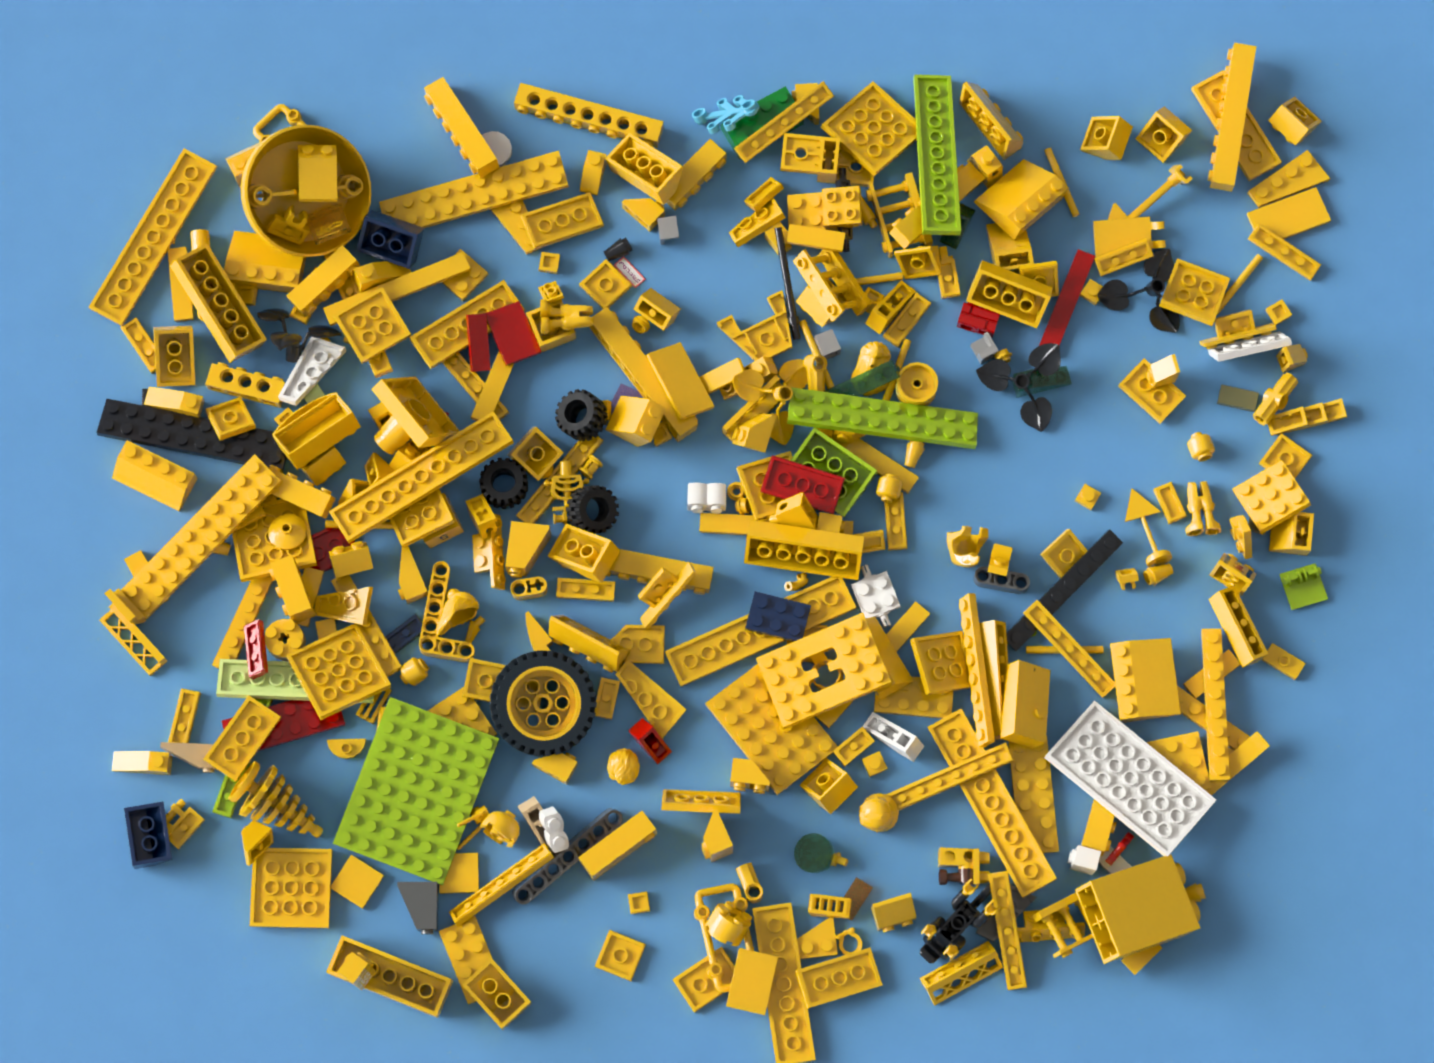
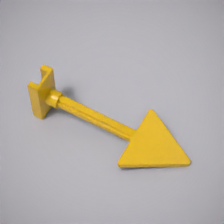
(1176, 178)

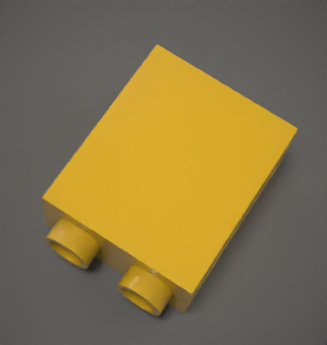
(1138, 908)

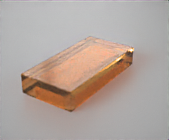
(858, 893)

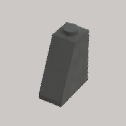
(422, 904)

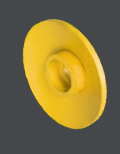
(287, 539)

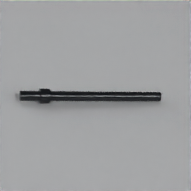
(793, 319)

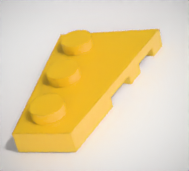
(757, 223)
(345, 606)

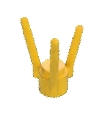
(478, 815)

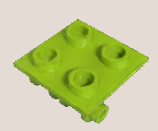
(1303, 586)

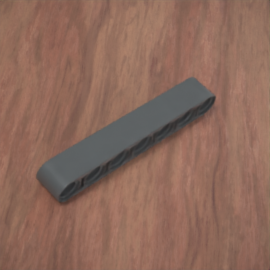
(563, 866)

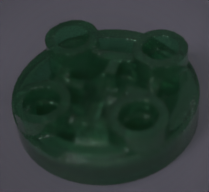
(813, 853)

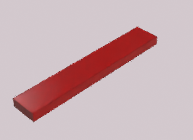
(1068, 298)

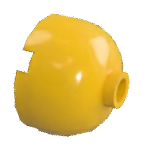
(501, 827)

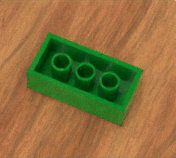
(768, 109)

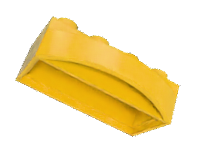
(315, 429)

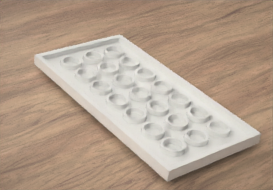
(1130, 779)

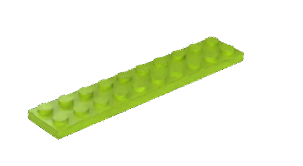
(936, 155)
(883, 418)

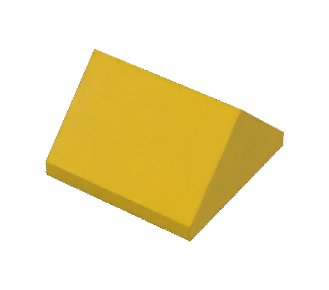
(919, 262)

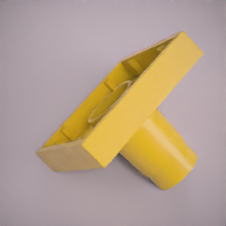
(413, 415)

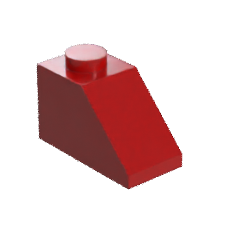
(650, 740)

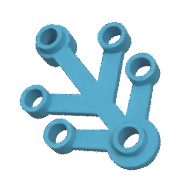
(746, 108)

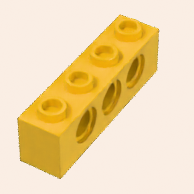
(220, 371)

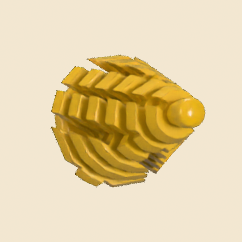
(264, 796)

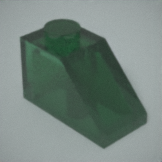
(966, 216)

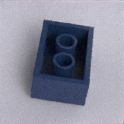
(390, 239)

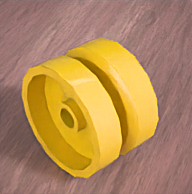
(916, 374)

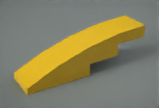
(1307, 417)

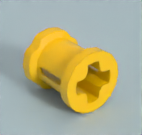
(590, 467)

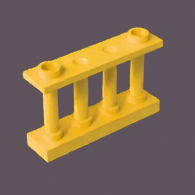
(907, 185)
(842, 277)
(1062, 907)

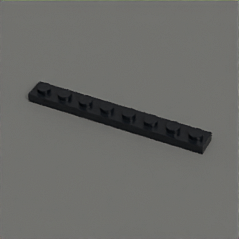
(1066, 586)

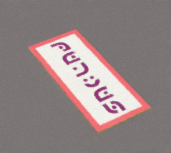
(629, 272)

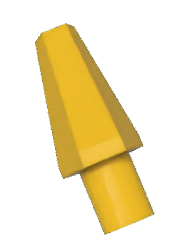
(473, 629)
(837, 859)

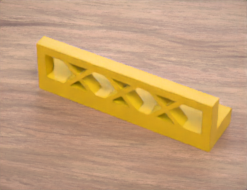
(764, 404)
(142, 639)
(960, 969)

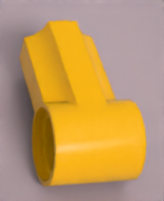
(815, 374)
(749, 881)

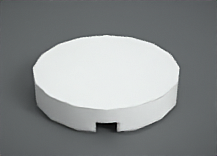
(499, 145)

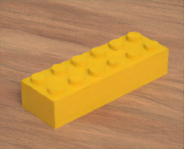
(218, 303)
(804, 550)
(396, 978)

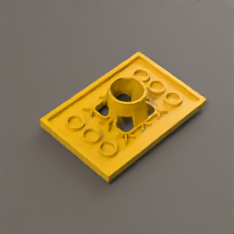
(855, 656)

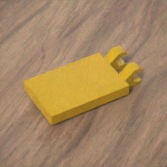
(1122, 232)

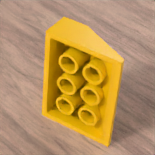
(990, 120)
(1021, 197)
(258, 264)
(587, 642)
(1145, 679)

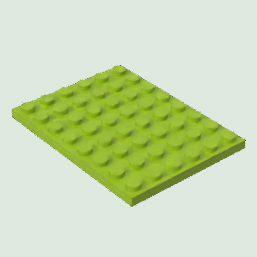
(416, 790)

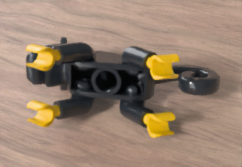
(949, 932)

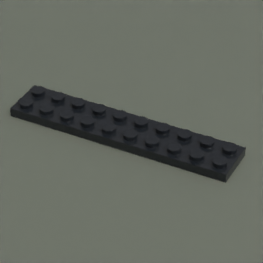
(185, 434)

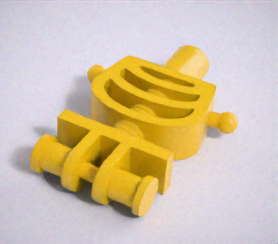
(566, 475)

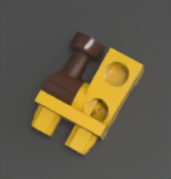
(968, 865)

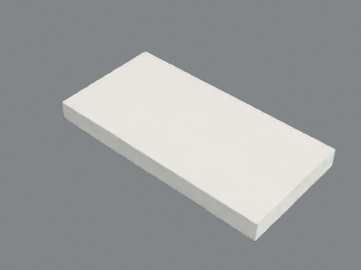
(1251, 346)

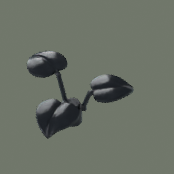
(1159, 267)
(292, 341)
(1047, 361)

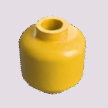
(1201, 446)
(889, 487)
(414, 671)

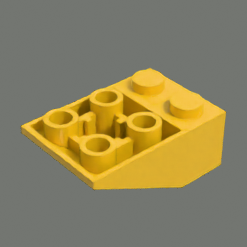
(1009, 252)

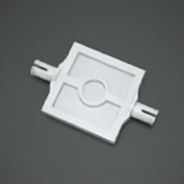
(876, 595)

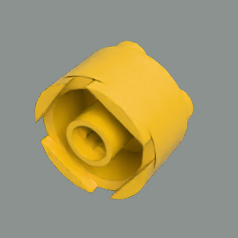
(277, 631)
(728, 923)

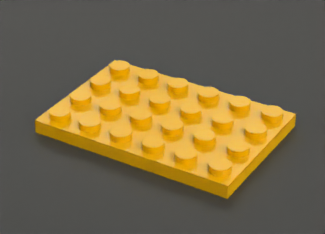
(754, 725)

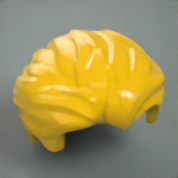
(623, 766)

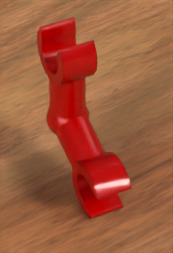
(1119, 848)

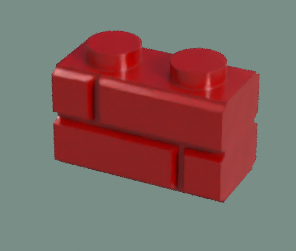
(977, 319)

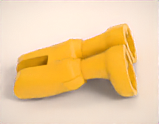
(574, 316)
(1198, 503)

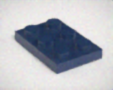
(777, 617)

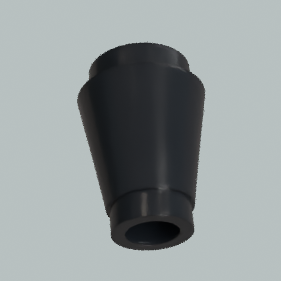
(618, 249)

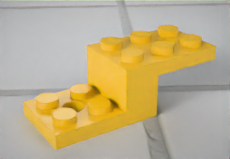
(821, 158)

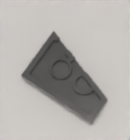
(989, 929)

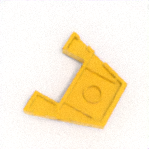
(766, 337)

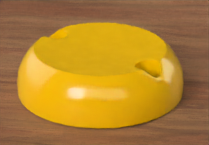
(274, 172)

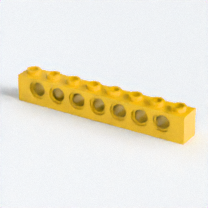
(528, 93)

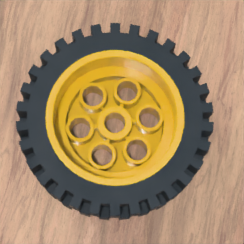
(572, 720)

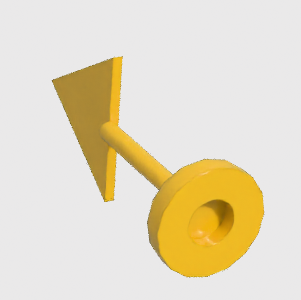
(1140, 508)

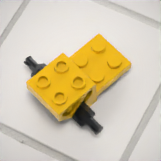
(831, 209)

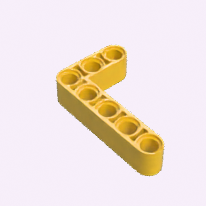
(430, 617)

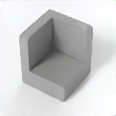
(667, 228)
(827, 344)
(984, 348)

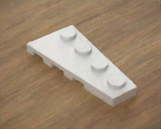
(311, 367)

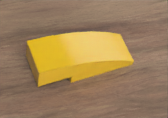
(538, 637)

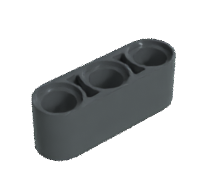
(1010, 586)

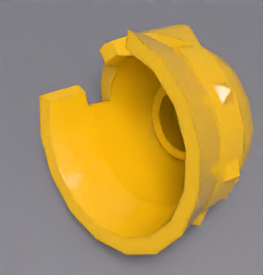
(878, 813)

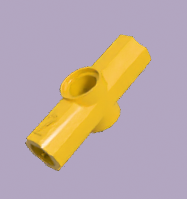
(1275, 398)

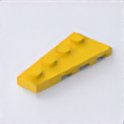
(1295, 176)

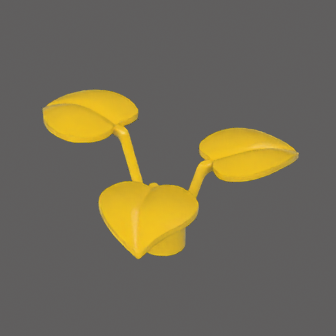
(749, 384)

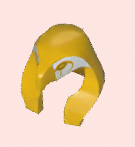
(966, 546)

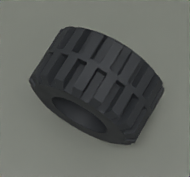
(592, 421)
(498, 468)
(606, 506)

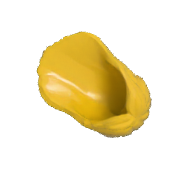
(871, 356)
(457, 610)

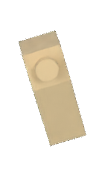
(190, 753)
(530, 811)

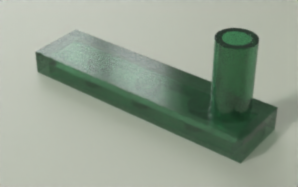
(868, 380)

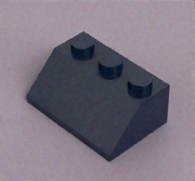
(148, 835)

